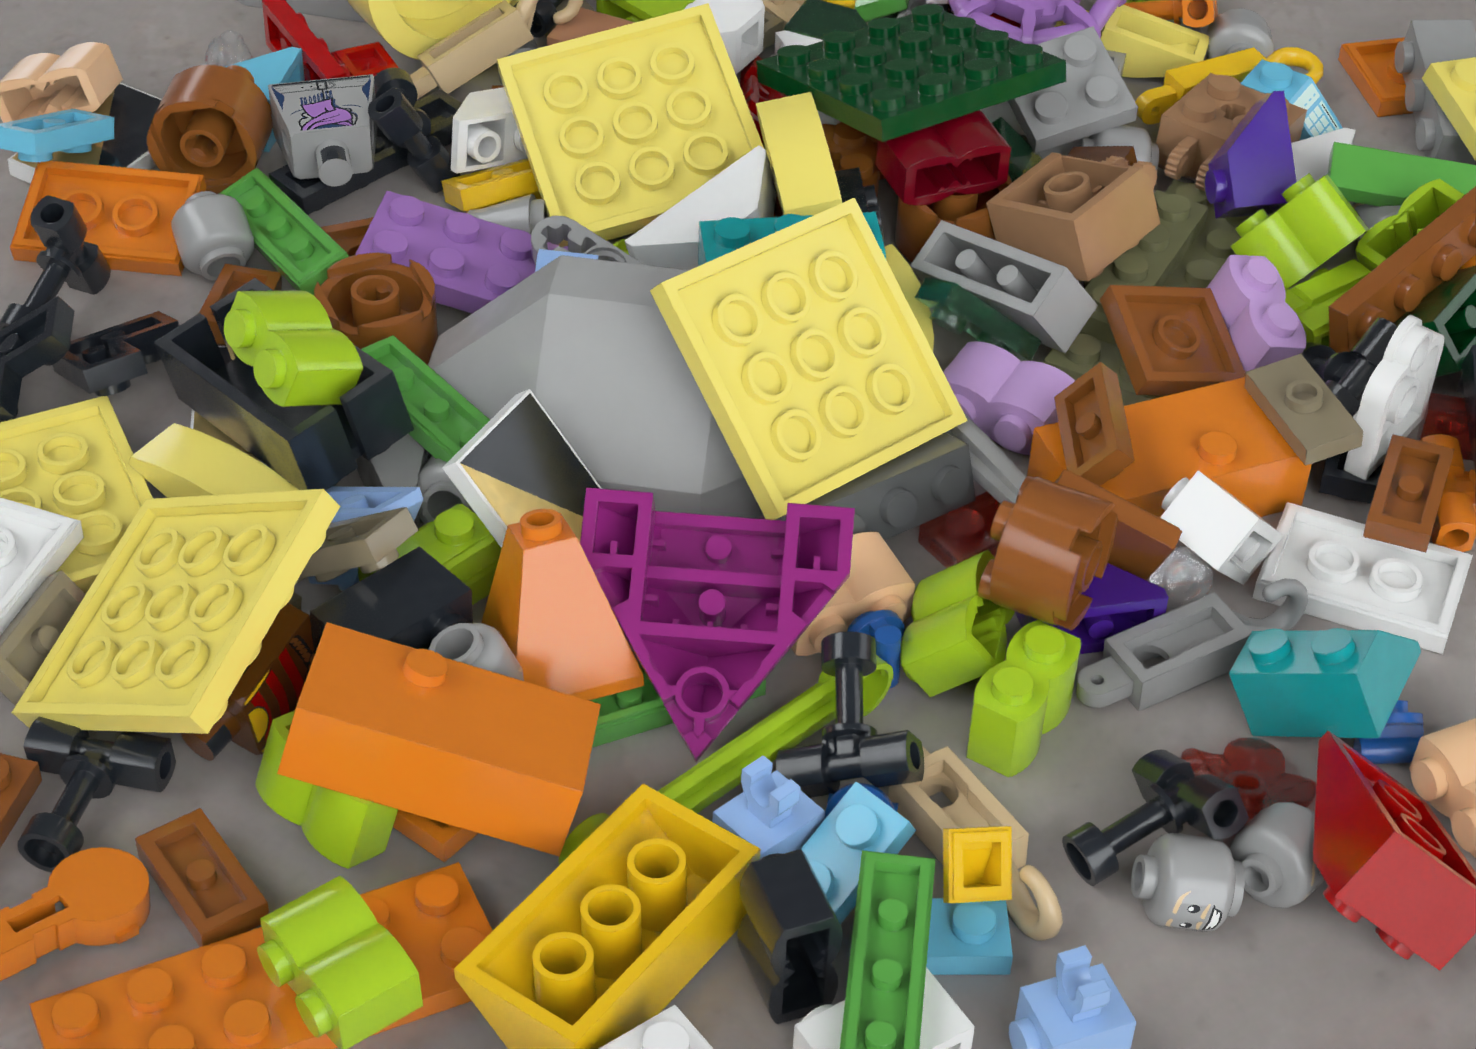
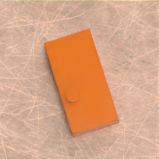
(1191, 431)
(441, 739)

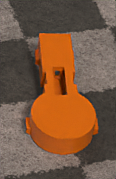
(103, 902)

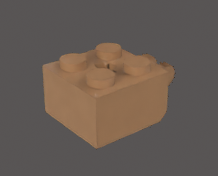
(1204, 120)
(1077, 211)

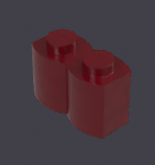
(944, 159)

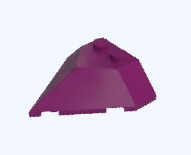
(712, 595)

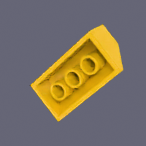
(611, 928)

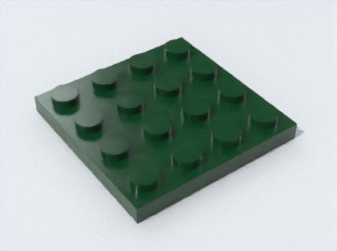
(911, 71)

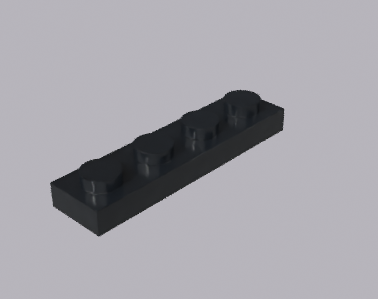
(314, 195)

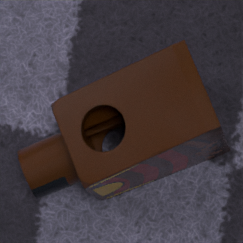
(265, 689)

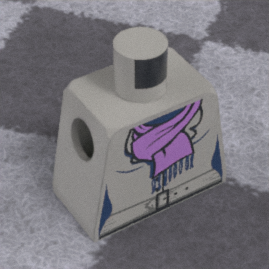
(325, 127)

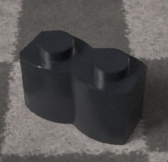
(789, 935)

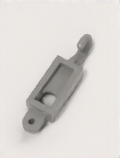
(1194, 639)

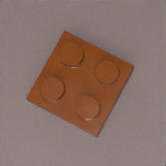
(1170, 338)

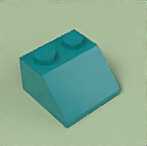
(1322, 681)

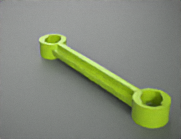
(778, 731)

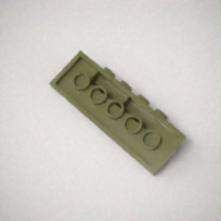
(1179, 252)

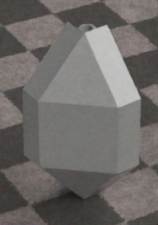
(606, 376)

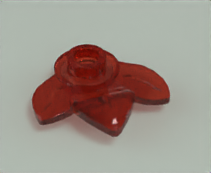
(1256, 772)

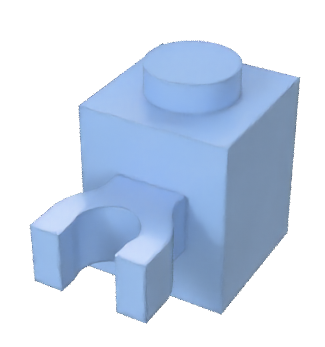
(770, 811)
(1072, 1009)

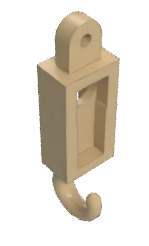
(481, 44)
(977, 807)

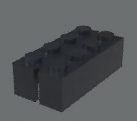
(301, 443)

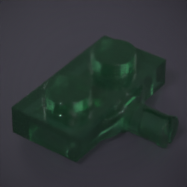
(960, 310)

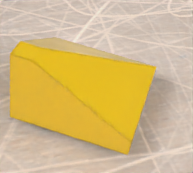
(977, 864)

